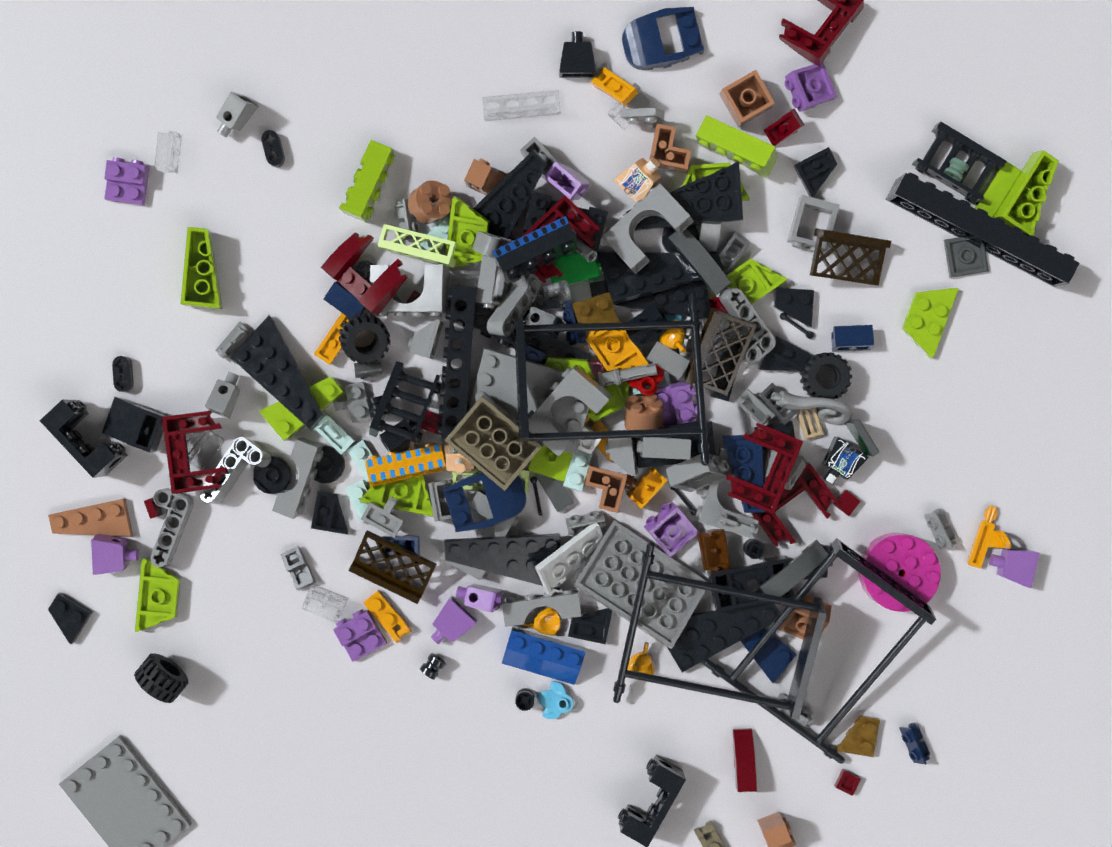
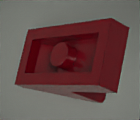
(784, 127)

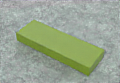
(998, 188)

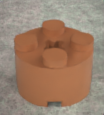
(430, 202)
(643, 412)

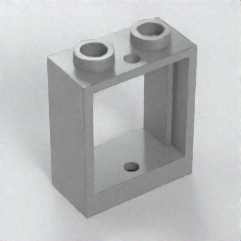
(815, 204)
(487, 284)
(664, 448)
(692, 475)

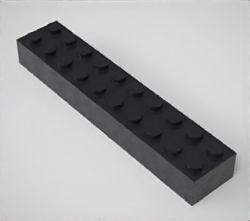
(998, 238)

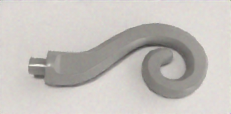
(825, 414)

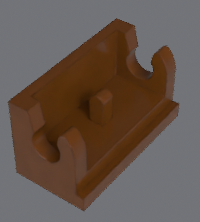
(714, 549)

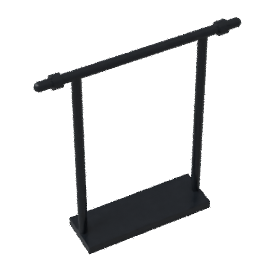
(701, 431)
(880, 579)
(804, 663)

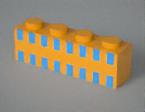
(405, 464)

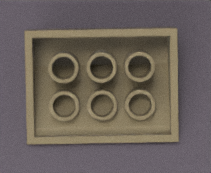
(491, 442)

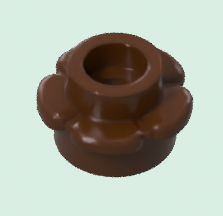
(630, 483)

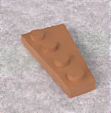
(103, 518)

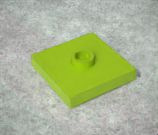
(550, 464)

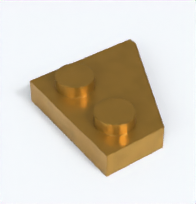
(595, 310)
(861, 737)

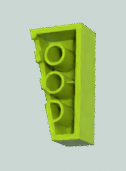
(737, 146)
(368, 181)
(1028, 193)
(200, 276)
(288, 425)

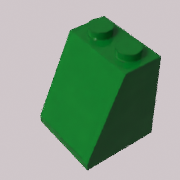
(576, 270)

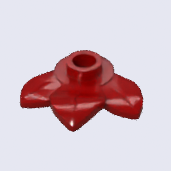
(650, 380)

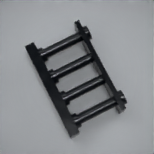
(975, 153)
(392, 391)

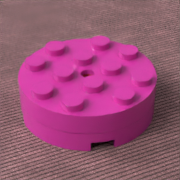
(913, 558)

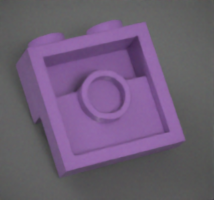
(810, 87)
(126, 181)
(677, 403)
(670, 528)
(359, 634)

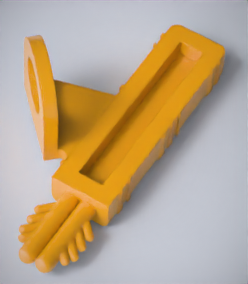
(986, 538)

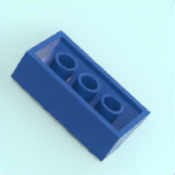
(543, 655)

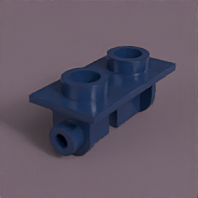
(570, 318)
(917, 751)

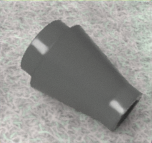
(364, 371)

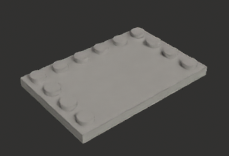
(498, 381)
(614, 577)
(124, 799)

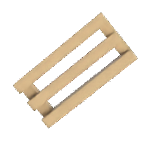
(801, 421)

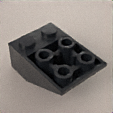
(134, 425)

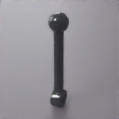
(809, 334)
(533, 480)
(693, 511)

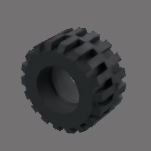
(368, 353)
(841, 371)
(161, 678)

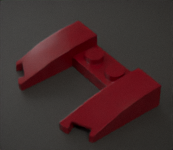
(817, 46)
(580, 223)
(371, 296)
(175, 433)
(787, 452)
(817, 491)

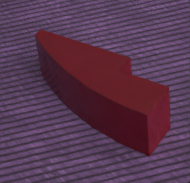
(744, 760)

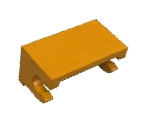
(647, 487)

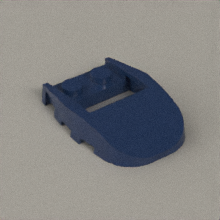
(644, 44)
(502, 503)

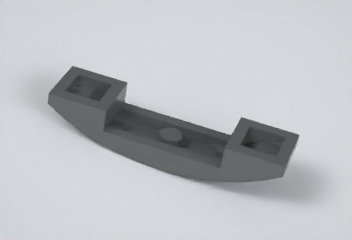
(700, 260)
(796, 570)

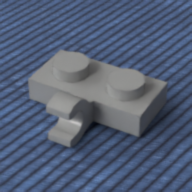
(648, 115)
(356, 402)
(383, 517)

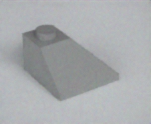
(426, 340)
(623, 453)

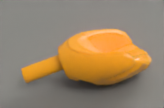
(673, 338)
(546, 622)
(642, 661)

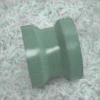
(956, 169)

